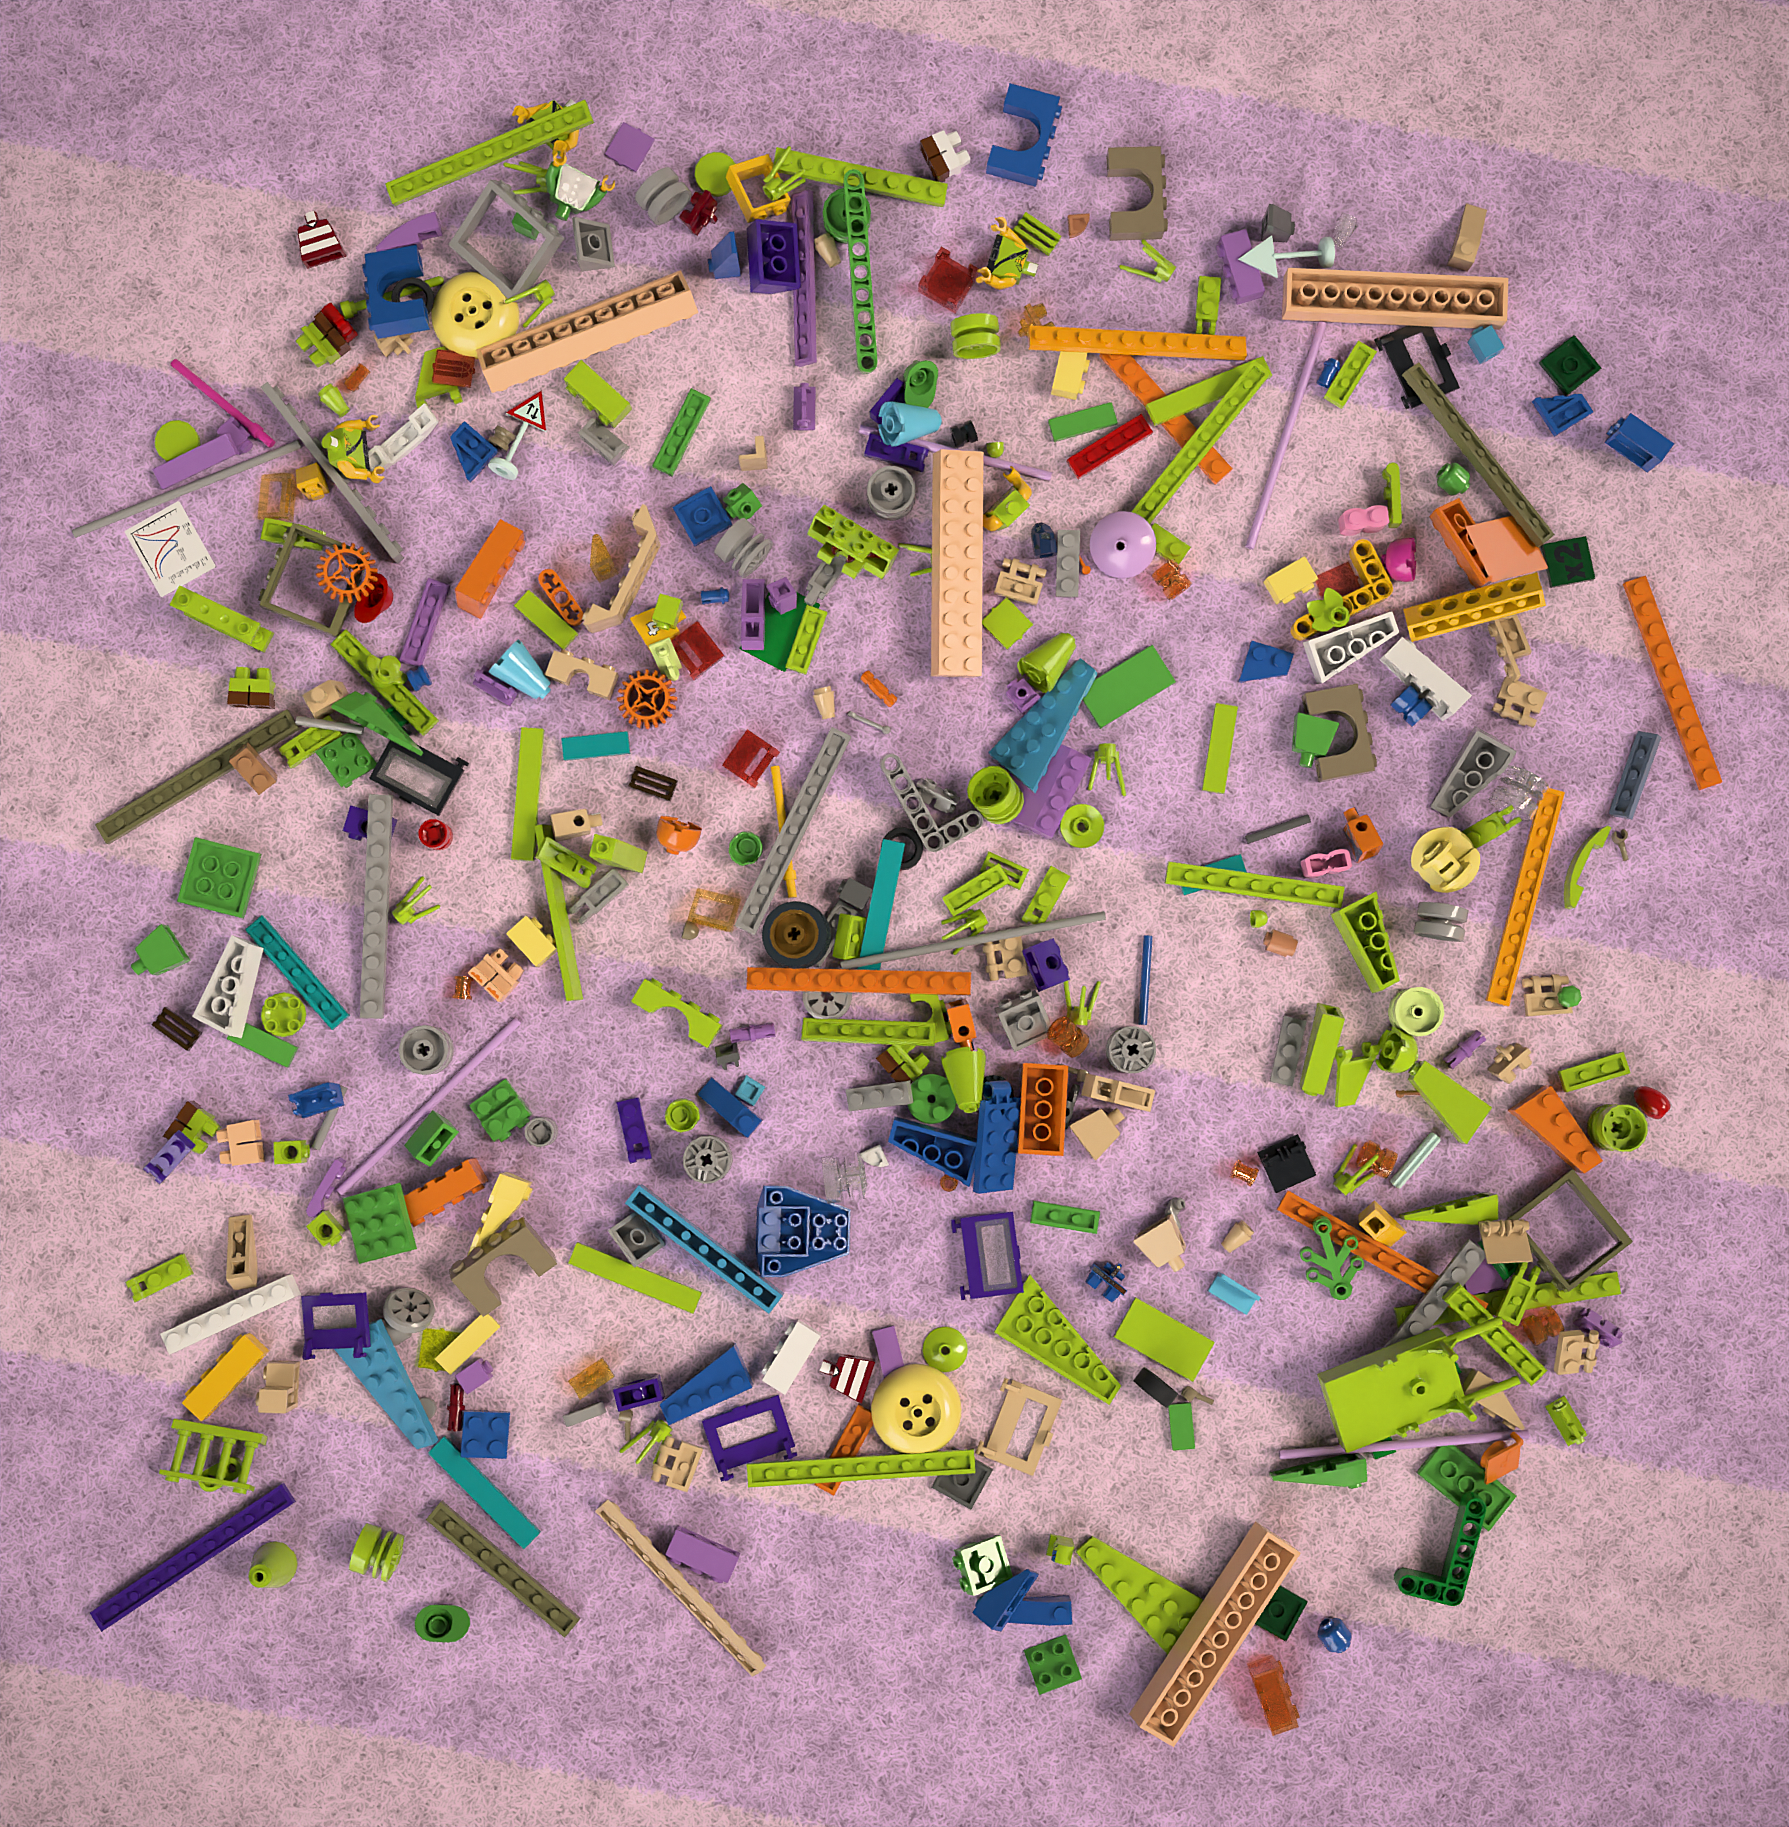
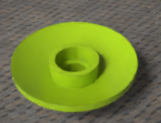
(1092, 821)
(945, 1337)

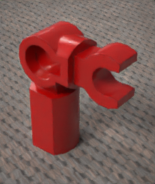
(339, 322)

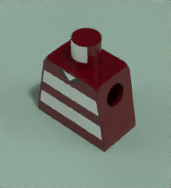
(318, 242)
(849, 1375)

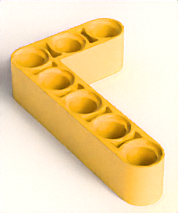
(1368, 591)

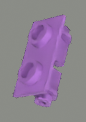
(804, 407)
(495, 686)
(1608, 1333)

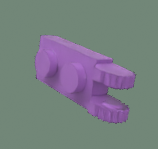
(325, 1188)

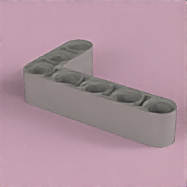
(921, 810)

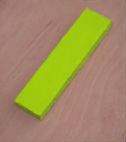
(1219, 748)

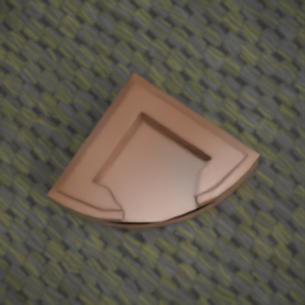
(1077, 224)

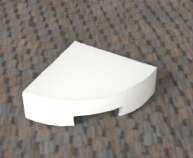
(875, 1156)

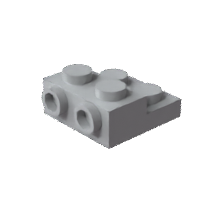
(1023, 1019)

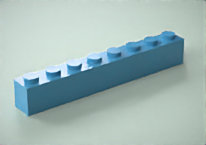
(704, 1248)

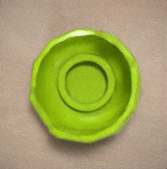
(682, 1115)

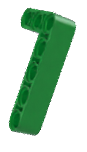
(1453, 1559)

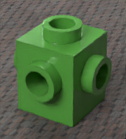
(741, 502)

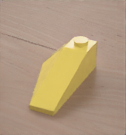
(505, 1198)

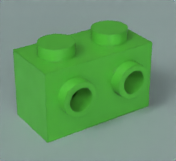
(431, 1138)

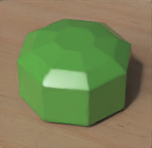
(1569, 996)

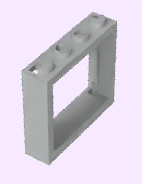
(481, 264)

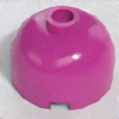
(1400, 560)

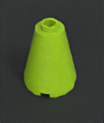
(1047, 662)
(966, 1076)
(272, 1565)

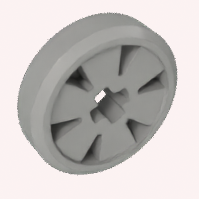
(832, 1010)
(400, 1318)

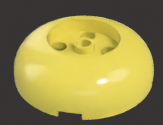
(462, 337)
(913, 1383)

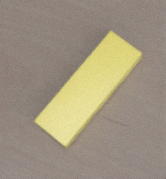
(467, 1342)

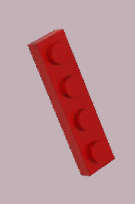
(1109, 446)

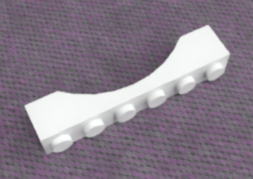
(230, 1314)

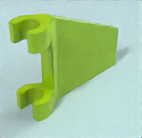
(426, 388)
(1352, 1072)

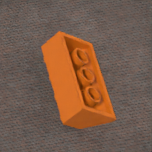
(1451, 524)
(1042, 1109)

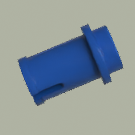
(1330, 368)
(715, 596)

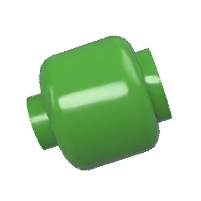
(1453, 479)

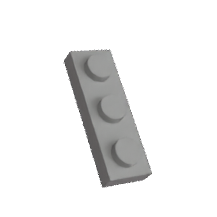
(1067, 563)
(1287, 1051)
(879, 1096)

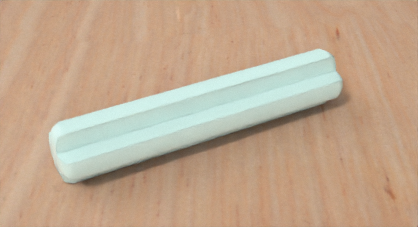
(1415, 1160)

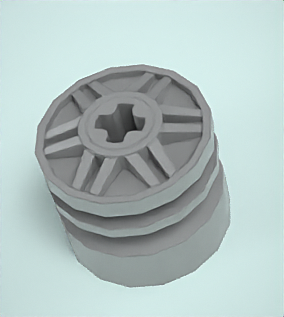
(747, 551)
(1118, 1054)
(720, 1155)

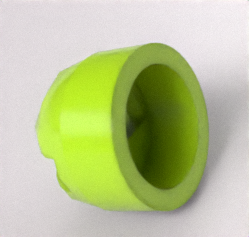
(995, 449)
(1258, 918)

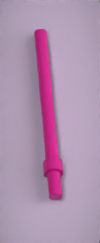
(254, 429)

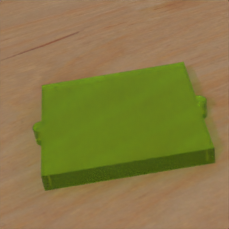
(432, 1344)

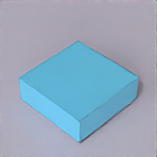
(750, 1090)

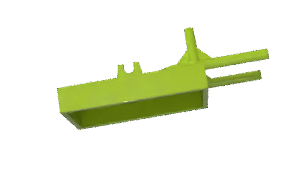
(1381, 1393)

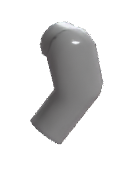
(1174, 1207)

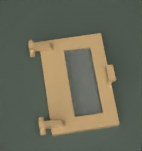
(1021, 1427)

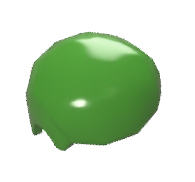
(745, 848)

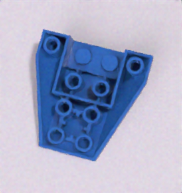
(798, 1231)

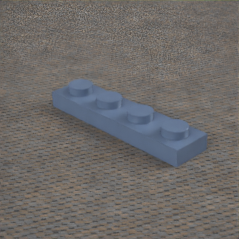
(1635, 775)

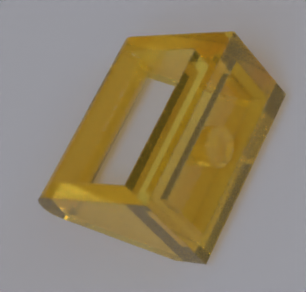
(287, 500)
(601, 561)
(711, 922)

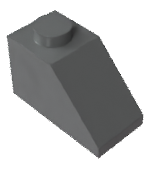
(1277, 223)

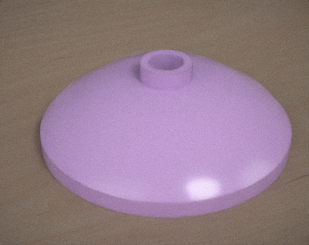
(1138, 542)

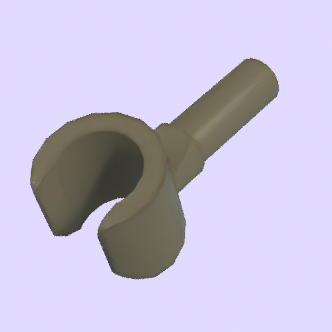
(1621, 844)
(1080, 1073)
(1190, 1393)
(626, 1416)

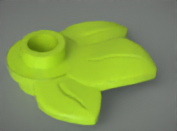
(1324, 611)
(385, 671)

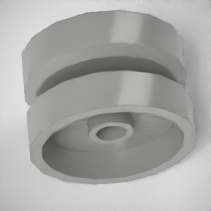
(663, 196)
(891, 480)
(1441, 919)
(413, 1050)

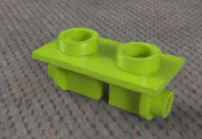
(1566, 1421)

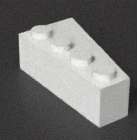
(1342, 647)
(1426, 677)
(231, 988)

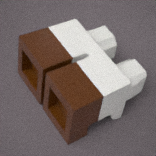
(941, 156)

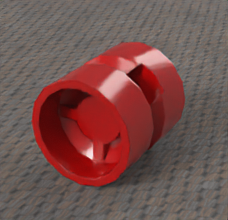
(435, 834)

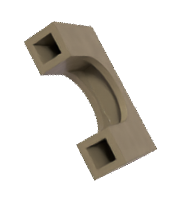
(1146, 165)
(1346, 703)
(517, 1240)

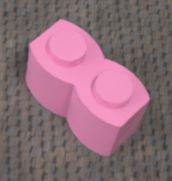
(1360, 520)
(1330, 863)

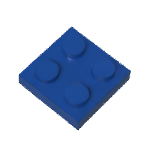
(702, 516)
(485, 1434)

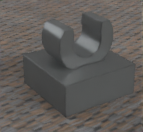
(727, 1053)

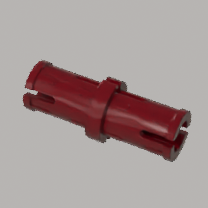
(455, 1407)

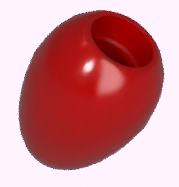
(1652, 1102)

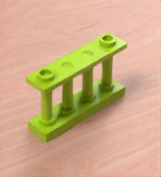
(221, 619)
(207, 1434)

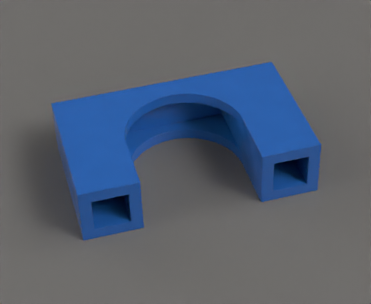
(1027, 164)
(383, 270)

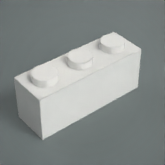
(790, 1356)

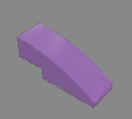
(412, 233)
(753, 614)

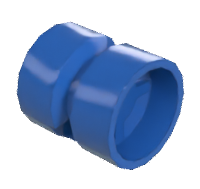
(1411, 705)

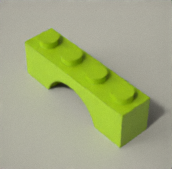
(701, 1027)

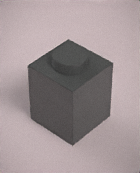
(854, 893)

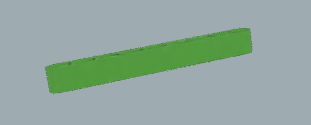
(863, 261)

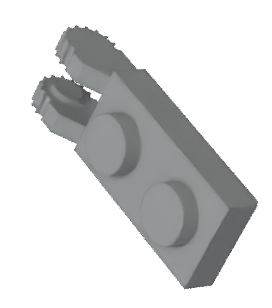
(600, 894)

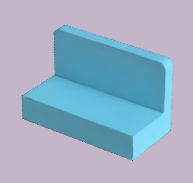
(1233, 1293)

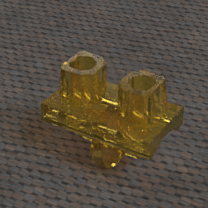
(1033, 315)
(591, 1378)

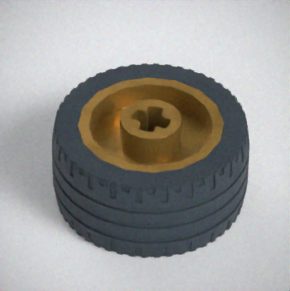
(780, 930)

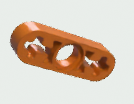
(575, 607)

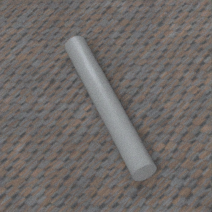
(331, 725)
(327, 1122)

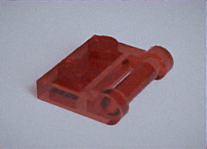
(701, 645)
(745, 753)

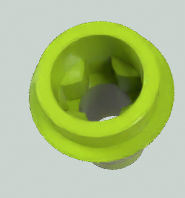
(333, 399)

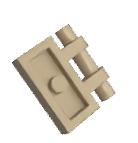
(1018, 587)
(1521, 695)
(1012, 958)
(1544, 1003)
(1570, 1355)
(683, 1466)

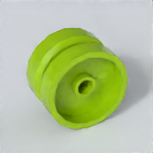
(975, 336)

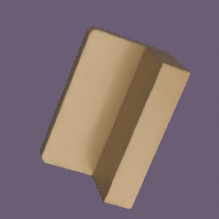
(755, 461)

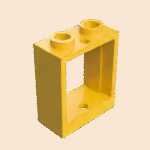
(747, 170)

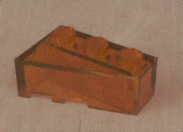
(1273, 1694)

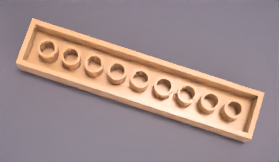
(1394, 298)
(586, 331)
(957, 564)
(1214, 1634)

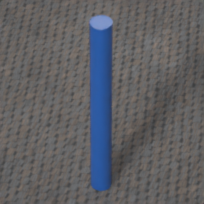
(1145, 980)

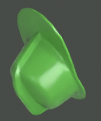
(920, 383)
(442, 1623)

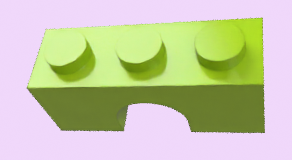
(938, 1008)

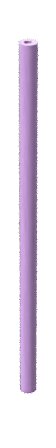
(990, 461)

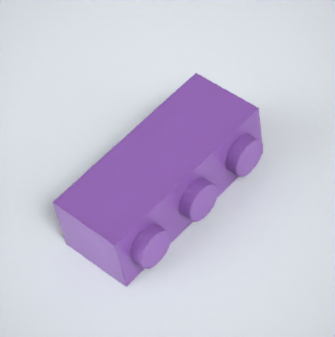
(1244, 279)
(702, 1555)

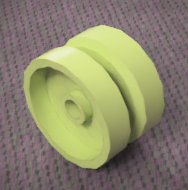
(1428, 1006)

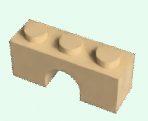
(565, 666)

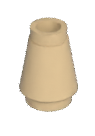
(827, 249)
(825, 702)
(1237, 1236)

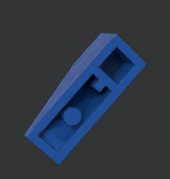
(725, 258)
(730, 1107)
(1001, 1602)
(1044, 1611)

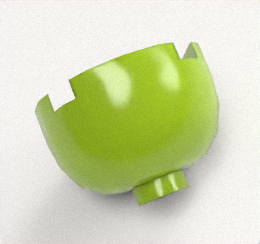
(1397, 1052)

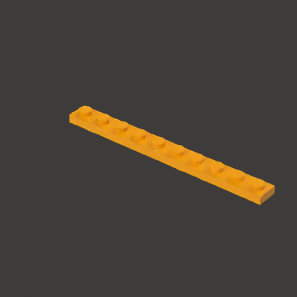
(1137, 343)
(1524, 898)

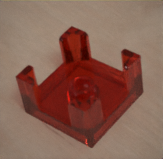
(948, 281)

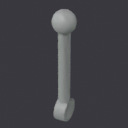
(885, 729)

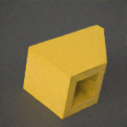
(312, 482)
(1380, 1224)

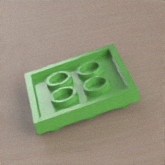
(219, 877)
(379, 1223)

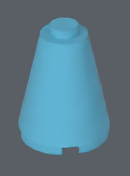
(906, 422)
(521, 671)

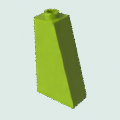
(617, 853)
(1321, 1049)
(1451, 1102)

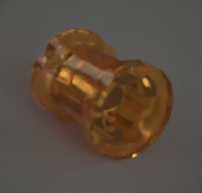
(462, 987)
(1244, 1173)

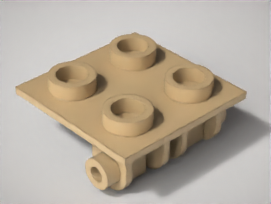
(1505, 1241)

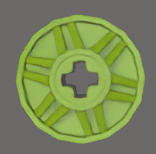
(995, 795)
(1629, 1127)
(376, 1552)

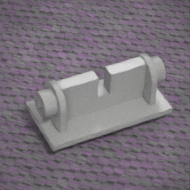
(944, 797)

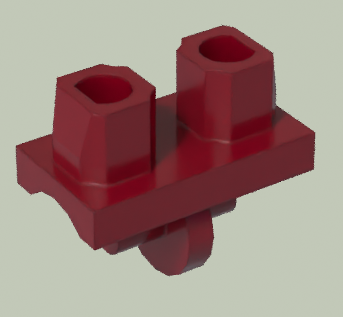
(702, 212)

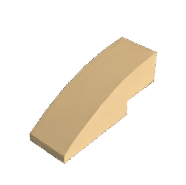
(1118, 1092)

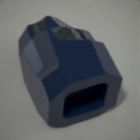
(1043, 541)

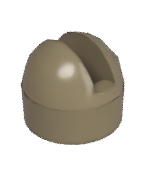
(690, 931)

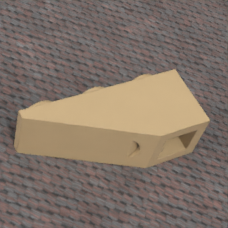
(1494, 1404)

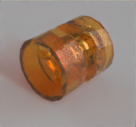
(1171, 579)
(1068, 1036)
(1383, 1165)
(1543, 1325)

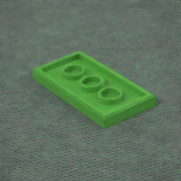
(1127, 686)
(1456, 1474)

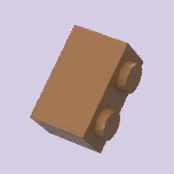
(253, 768)

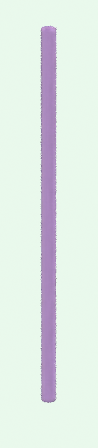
(1286, 435)
(428, 1106)
(1404, 1444)

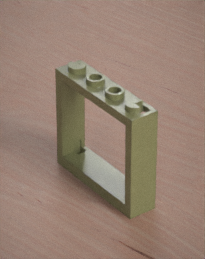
(274, 576)
(1597, 1209)

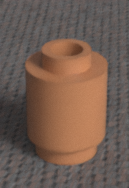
(1280, 943)

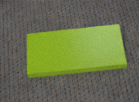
(1164, 1339)

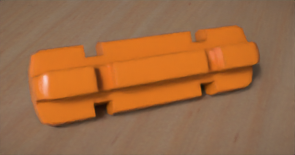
(879, 688)

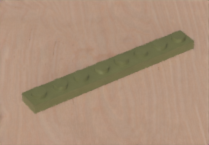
(503, 1569)

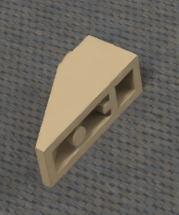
(1467, 238)
(241, 1253)

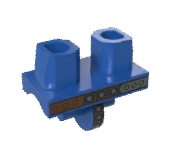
(1097, 1275)

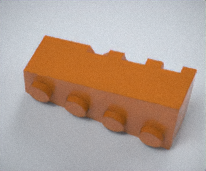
(489, 568)
(1555, 1126)
(445, 1189)

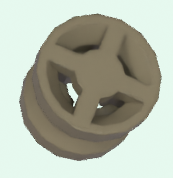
(501, 438)

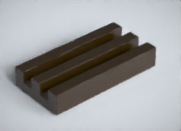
(662, 777)
(161, 1018)

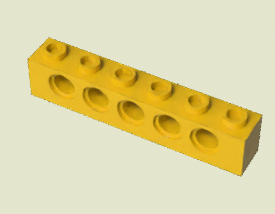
(1474, 607)

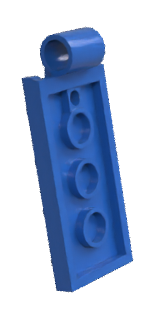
(996, 1139)

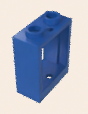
(1638, 442)

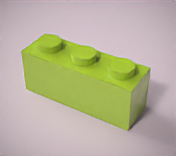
(597, 394)

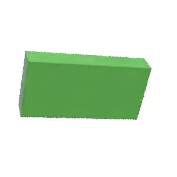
(1181, 1426)

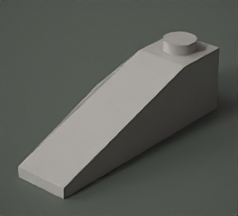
(1477, 764)

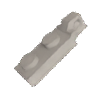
(824, 579)

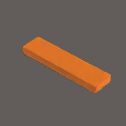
(850, 1441)

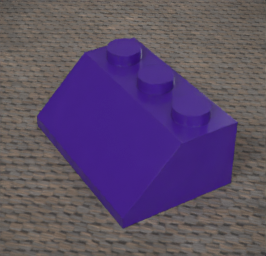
(773, 256)

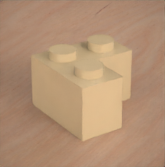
(281, 1387)

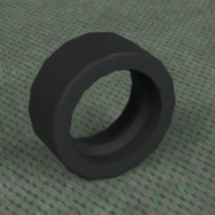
(415, 282)
(902, 831)
(1155, 1387)

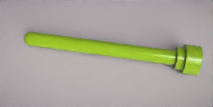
(350, 308)

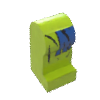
(1060, 1549)

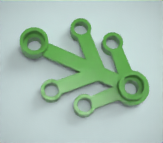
(1332, 1263)

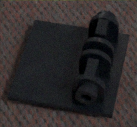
(1287, 1163)

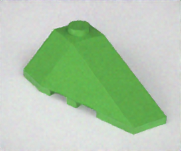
(374, 717)
(1340, 1471)

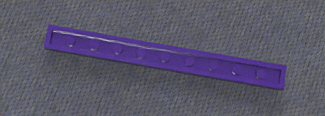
(192, 1557)

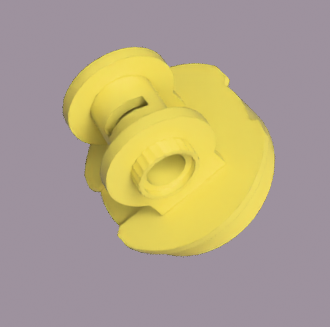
(1445, 859)

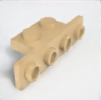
(1510, 643)

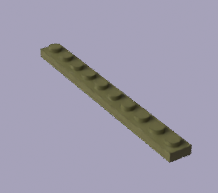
(1478, 454)
(194, 778)

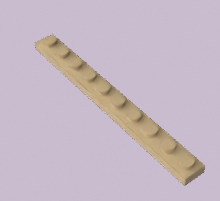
(686, 1593)

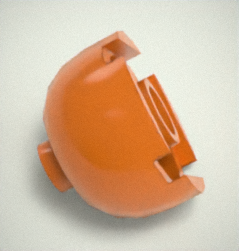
(677, 835)

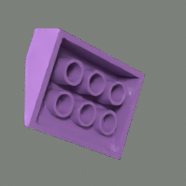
(1047, 806)

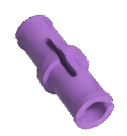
(752, 1033)
(1464, 1049)

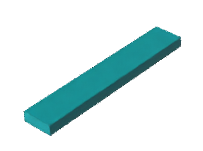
(882, 901)
(297, 972)
(484, 1492)

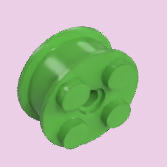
(932, 1112)

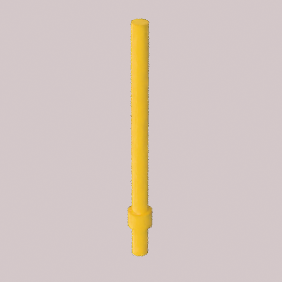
(790, 874)

